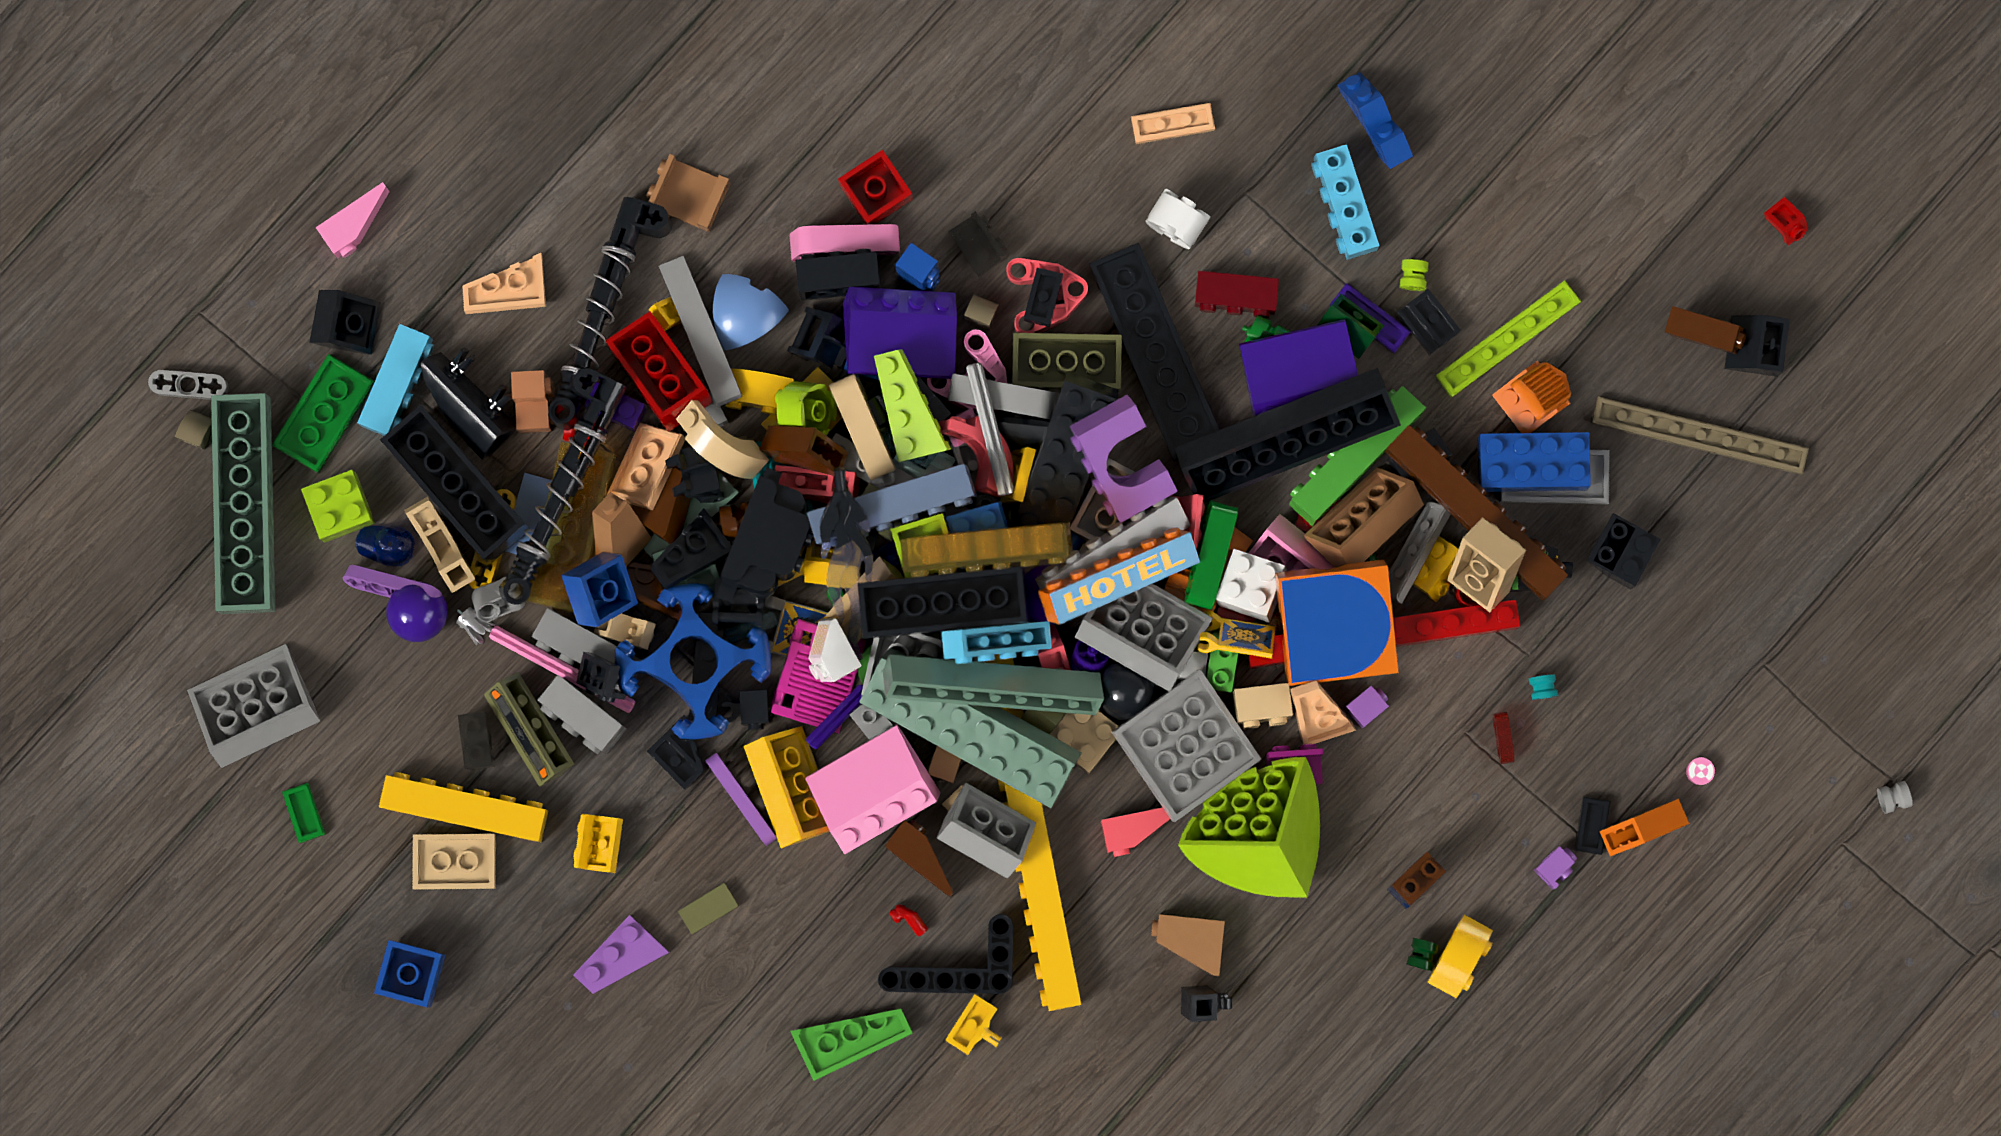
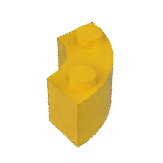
(758, 390)
(1460, 956)

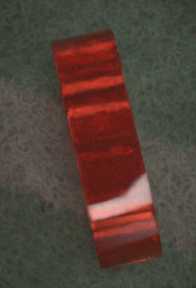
(1503, 737)

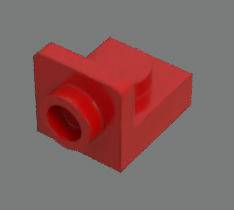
(1787, 220)

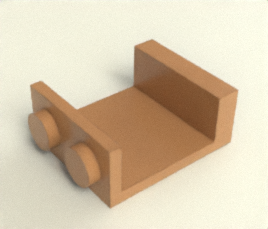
(688, 193)

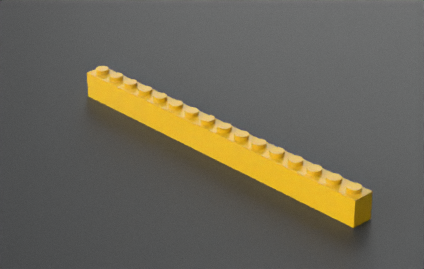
(1043, 899)

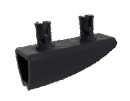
(465, 406)
(1022, 429)

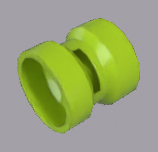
(1414, 275)

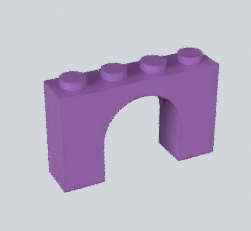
(1096, 438)

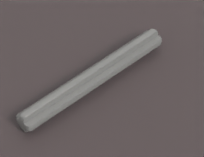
(990, 429)

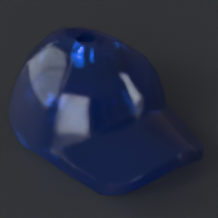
(374, 540)

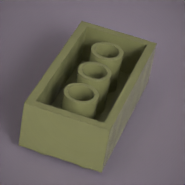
(1045, 359)

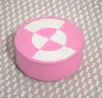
(1700, 771)

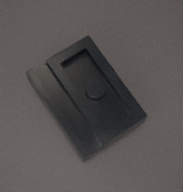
(1428, 321)

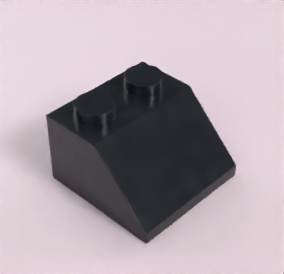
(345, 321)

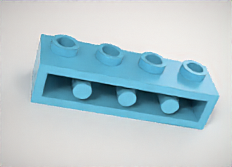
(1345, 201)
(993, 640)

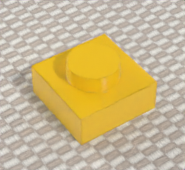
(666, 313)

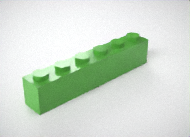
(1349, 464)

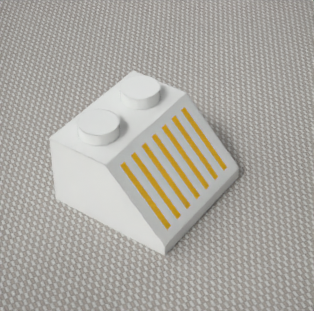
(831, 652)

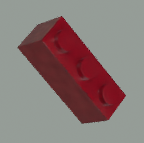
(1236, 293)

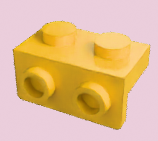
(1436, 569)
(598, 843)

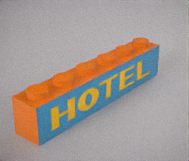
(1118, 576)

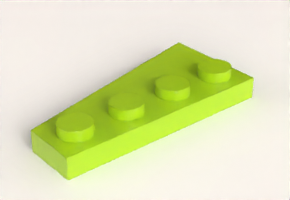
(909, 417)

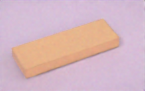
(1172, 123)

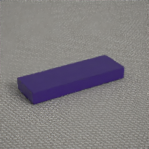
(1392, 333)

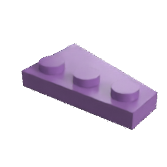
(621, 954)

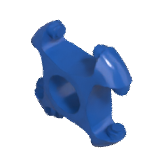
(726, 654)

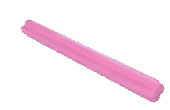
(548, 661)

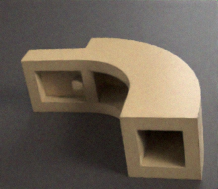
(717, 446)
(440, 544)

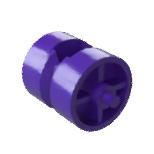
(1087, 659)

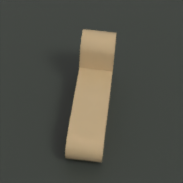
(862, 426)

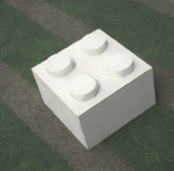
(1250, 586)

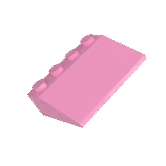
(872, 789)

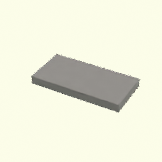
(1596, 494)

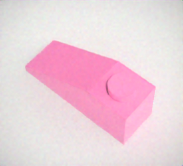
(350, 224)

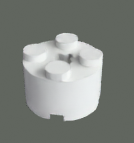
(1177, 219)

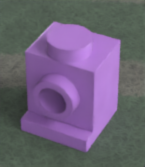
(1556, 866)

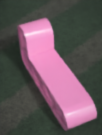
(845, 238)

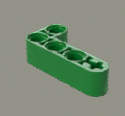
(1217, 531)

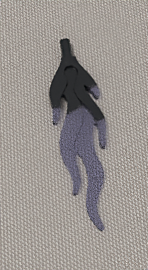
(850, 549)

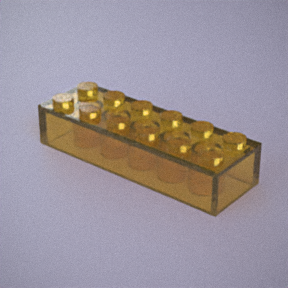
(577, 537)
(986, 547)

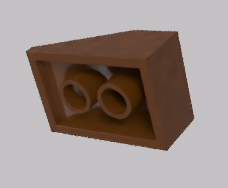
(915, 850)

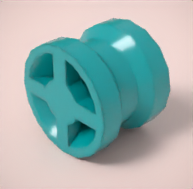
(1543, 687)

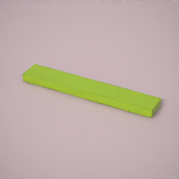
(1508, 339)

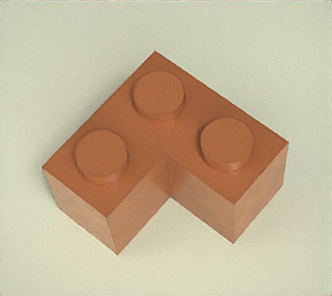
(532, 400)

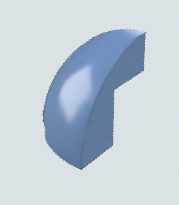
(744, 311)

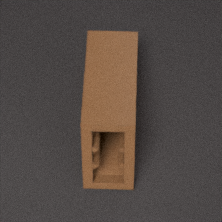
(618, 529)
(1192, 939)

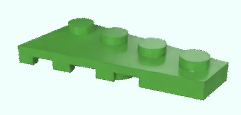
(843, 1042)

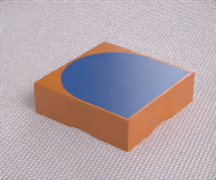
(1337, 622)

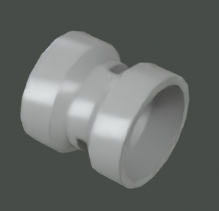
(1897, 796)

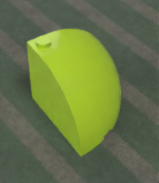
(1260, 831)

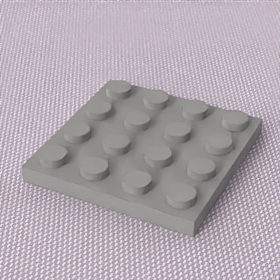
(1186, 745)

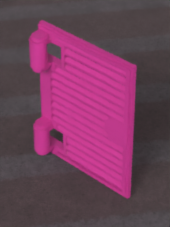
(812, 698)

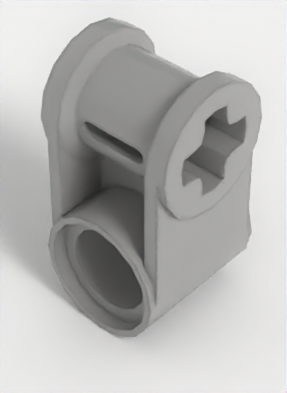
(489, 603)

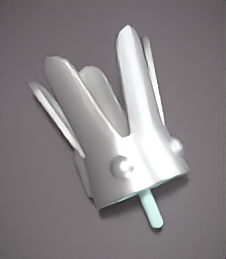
(473, 626)

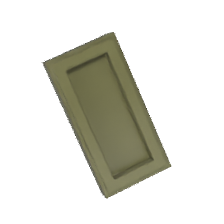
(708, 908)

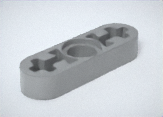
(167, 390)

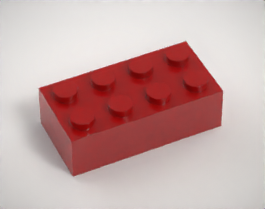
(657, 369)

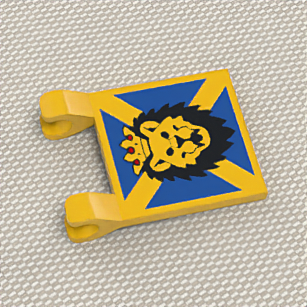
(1238, 637)

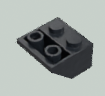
(1763, 345)
(1623, 551)

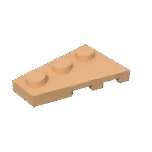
(510, 289)
(1318, 714)

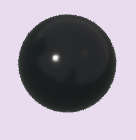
(1125, 691)

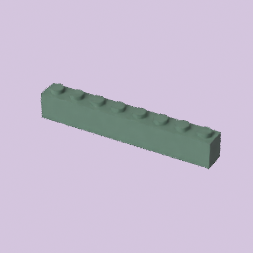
(992, 685)

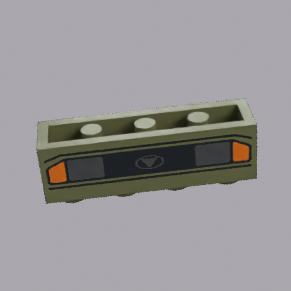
(528, 729)

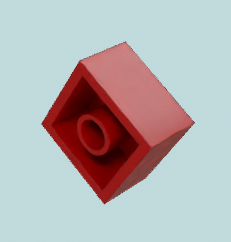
(875, 188)

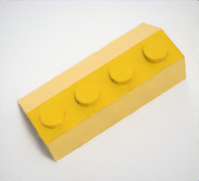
(780, 770)

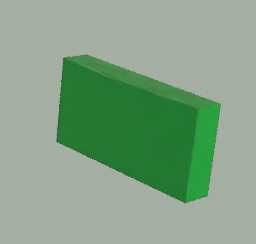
(303, 813)

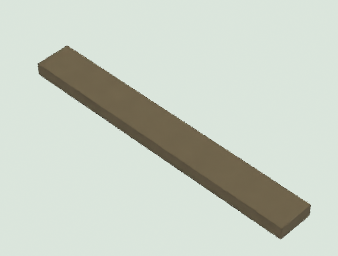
(1700, 435)

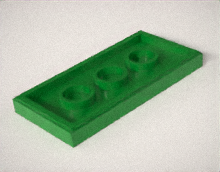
(323, 413)

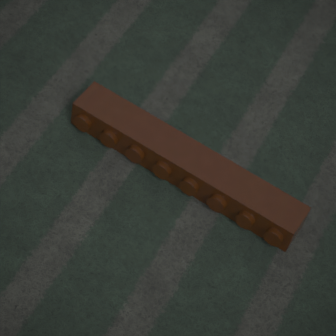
(1469, 505)

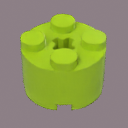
(806, 406)

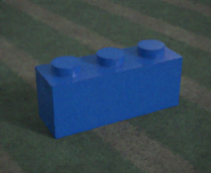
(918, 269)

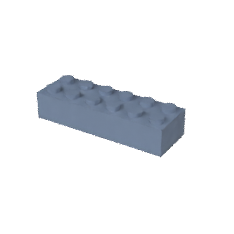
(909, 500)

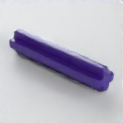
(835, 718)

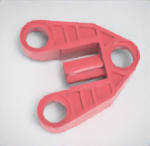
(1062, 311)

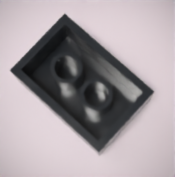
(836, 273)

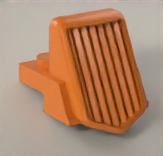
(1534, 396)

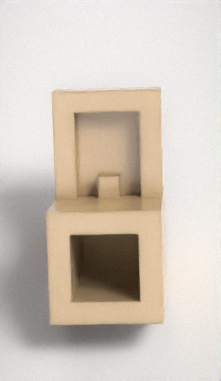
(624, 627)

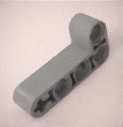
(1006, 397)

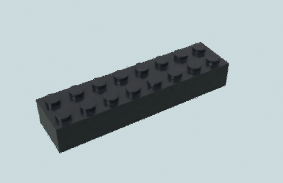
(1288, 436)

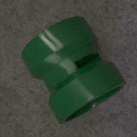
(1424, 948)

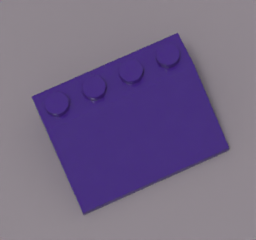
(897, 320)
(1296, 364)

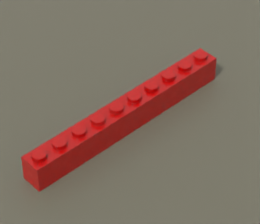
(1429, 628)

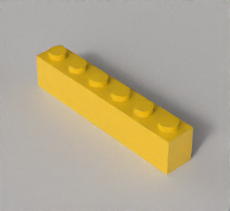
(463, 808)

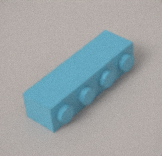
(395, 380)

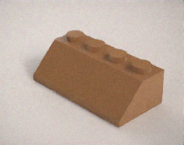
(1365, 518)

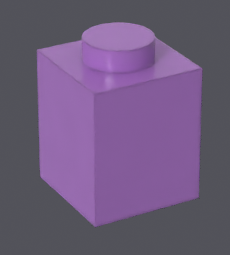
(1367, 706)

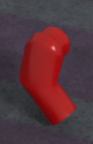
(911, 917)

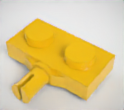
(973, 1026)

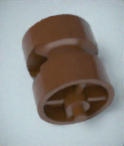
(731, 519)

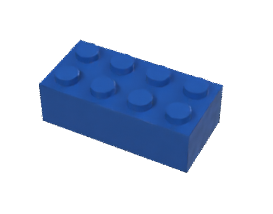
(1534, 462)

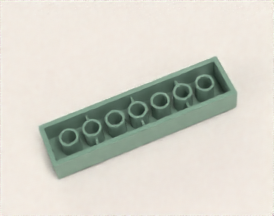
(243, 503)
(983, 737)

